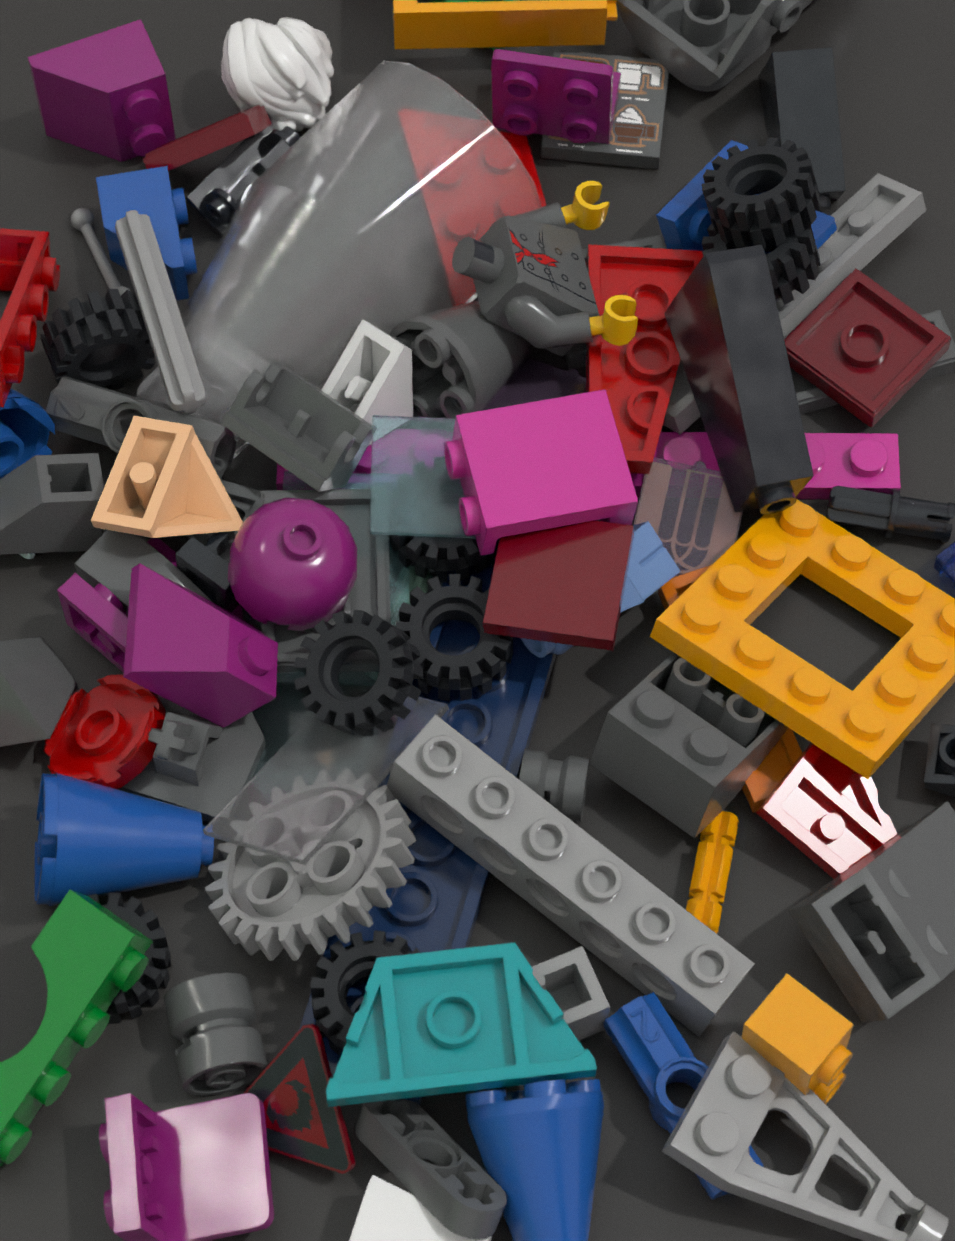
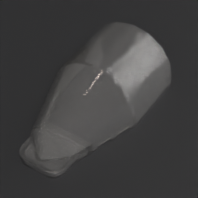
(348, 232)

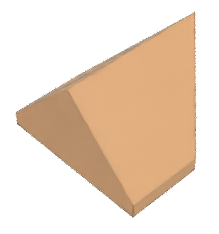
(164, 485)

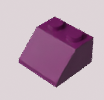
(105, 93)

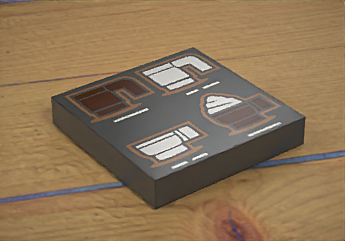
(637, 118)

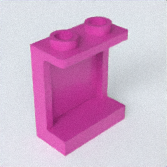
(539, 467)

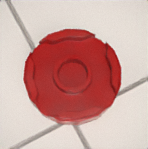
(106, 733)

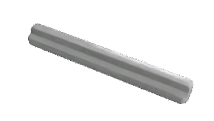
(160, 312)

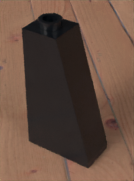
(742, 378)

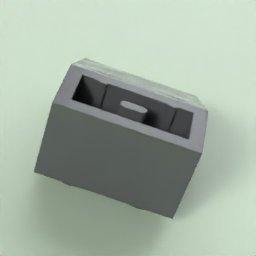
(684, 743)
(889, 919)

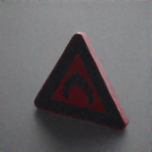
(297, 1106)

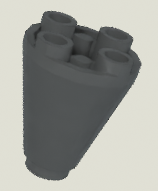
(458, 359)

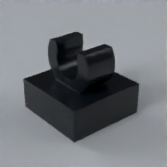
(207, 569)

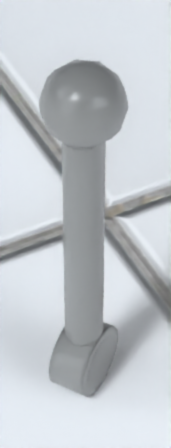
(82, 220)

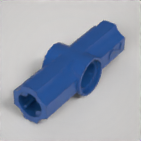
(656, 1059)

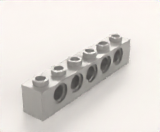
(567, 875)

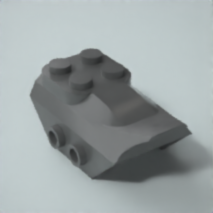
(707, 39)

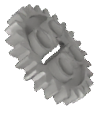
(287, 904)

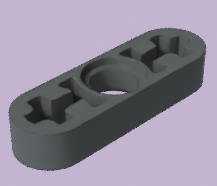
(453, 1188)

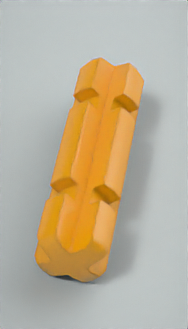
(712, 869)

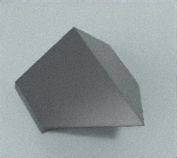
(31, 690)

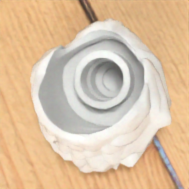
(280, 68)

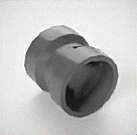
(557, 781)

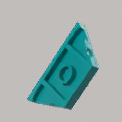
(454, 1027)

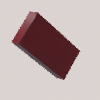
(209, 139)

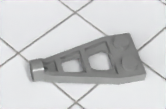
(724, 1119)

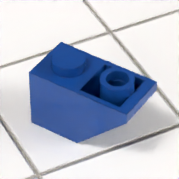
(151, 195)

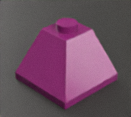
(196, 651)

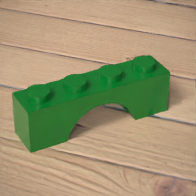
(85, 964)

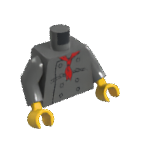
(537, 280)

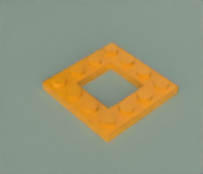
(858, 726)

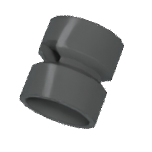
(214, 1023)

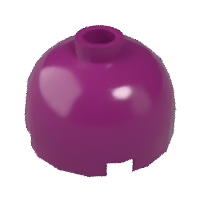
(293, 563)

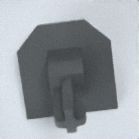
(199, 761)

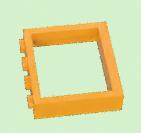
(501, 23)

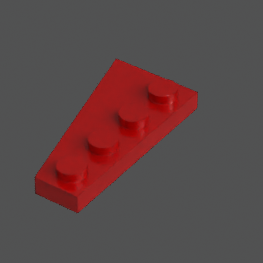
(644, 370)

